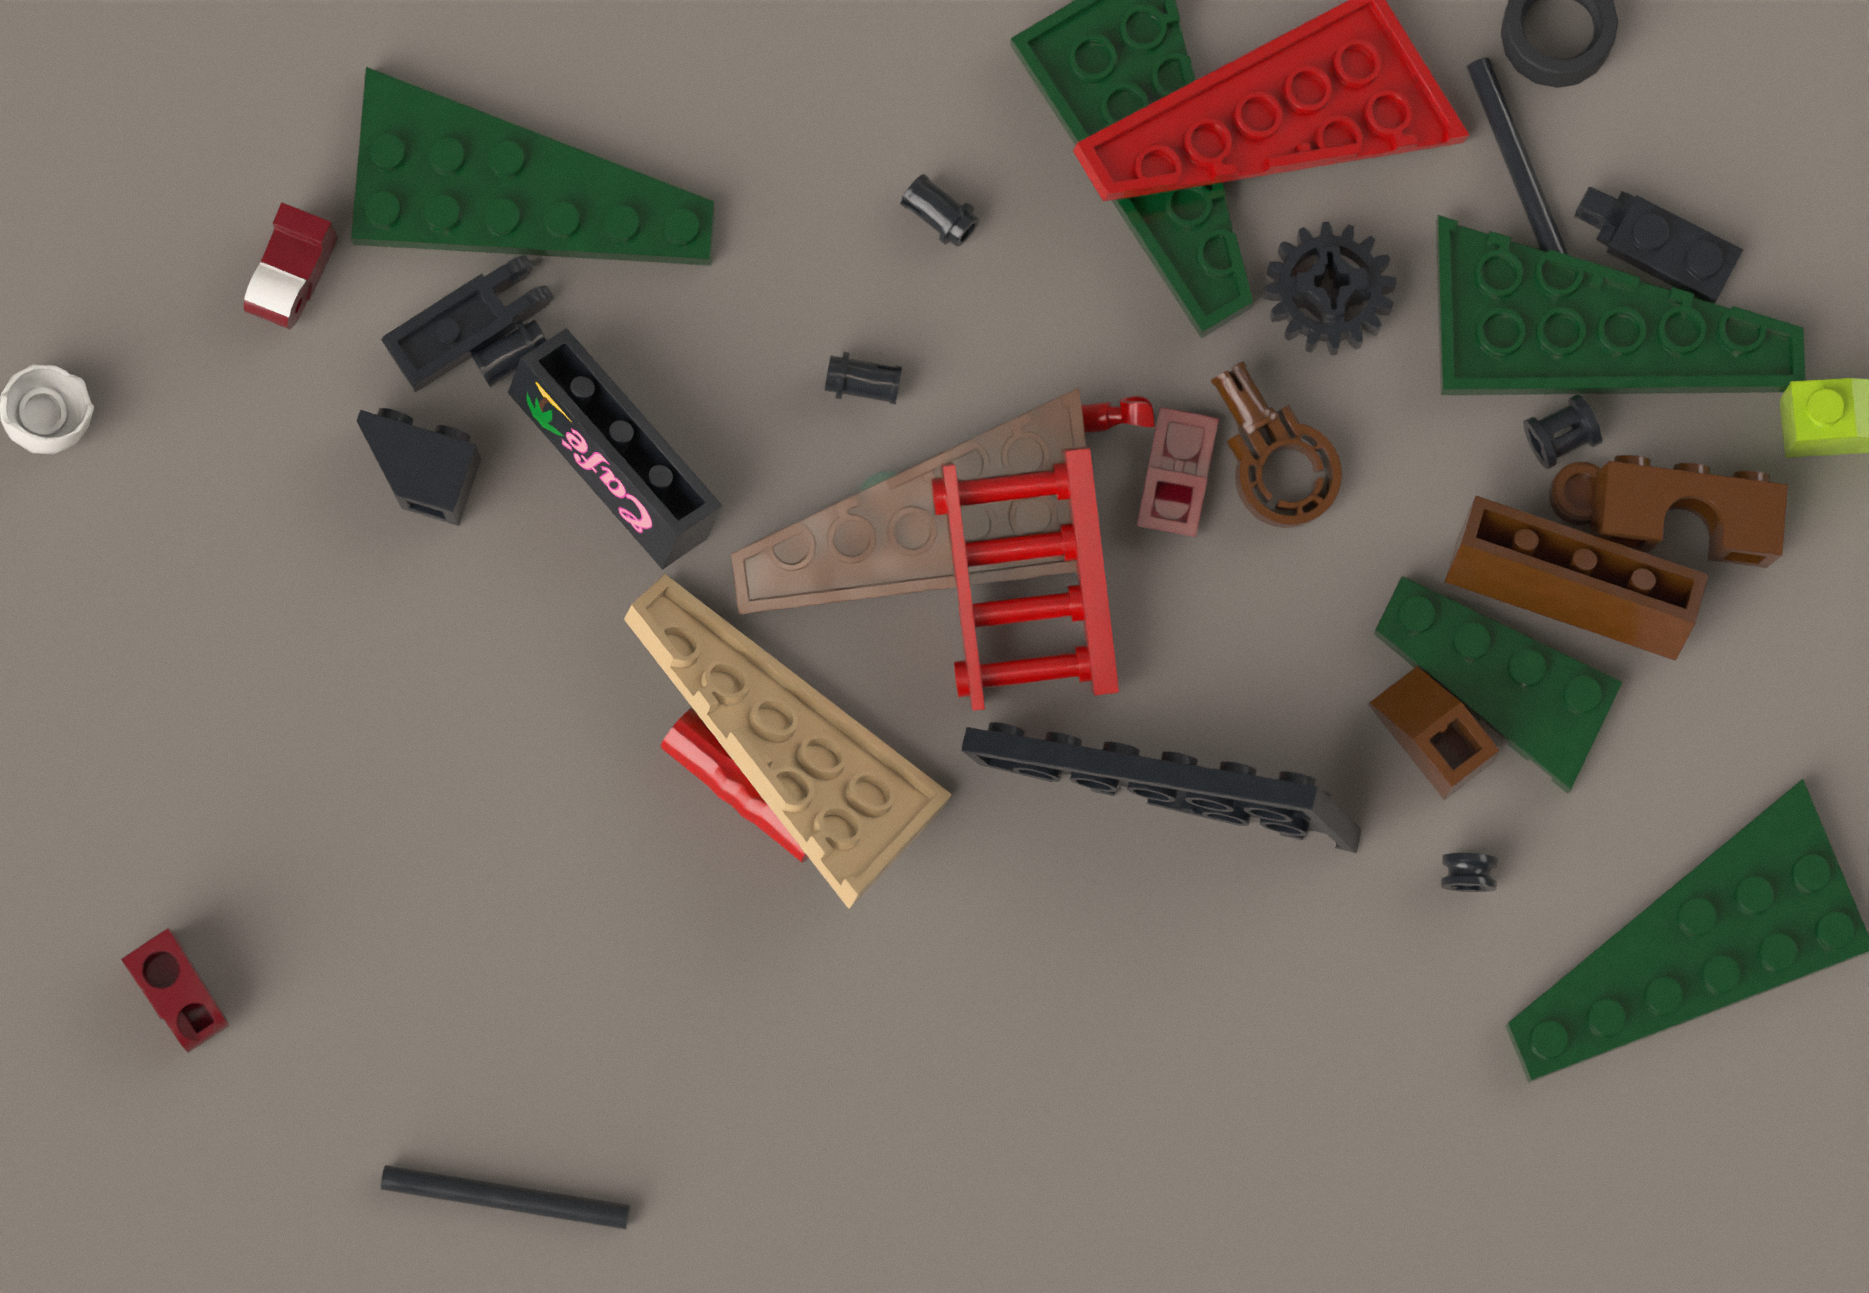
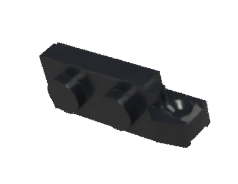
(1660, 243)

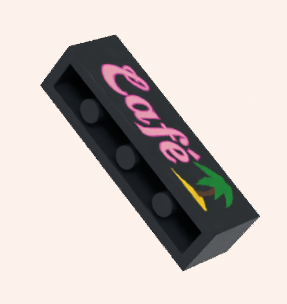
(614, 448)

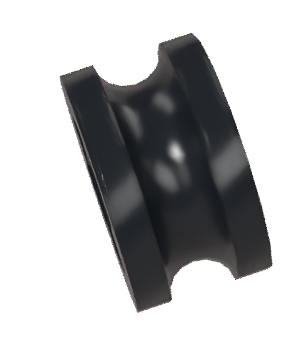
(1469, 872)

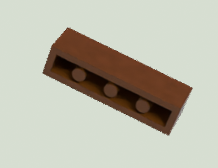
(1576, 578)

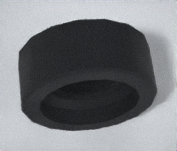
(1555, 71)

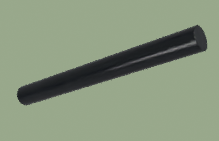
(1515, 156)
(505, 1197)

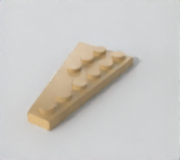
(816, 767)

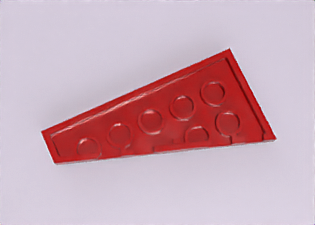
(1306, 100)

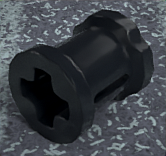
(1541, 432)

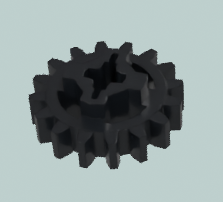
(1352, 283)

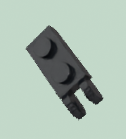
(462, 323)

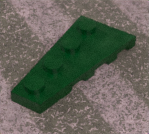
(1517, 686)

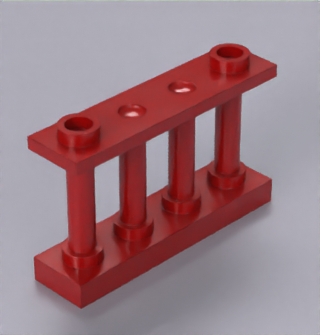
(1074, 541)

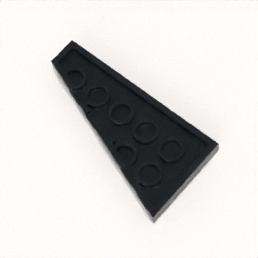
(1173, 782)

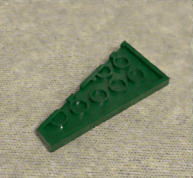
(479, 184)

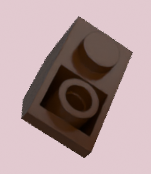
(1435, 731)

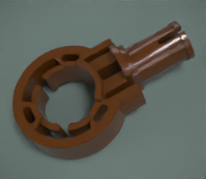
(1254, 414)

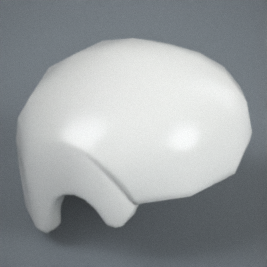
(45, 409)

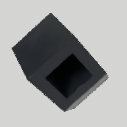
(424, 468)

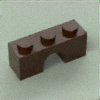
(1740, 511)

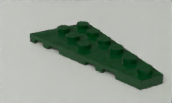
(1104, 64)
(1583, 328)
(1729, 930)

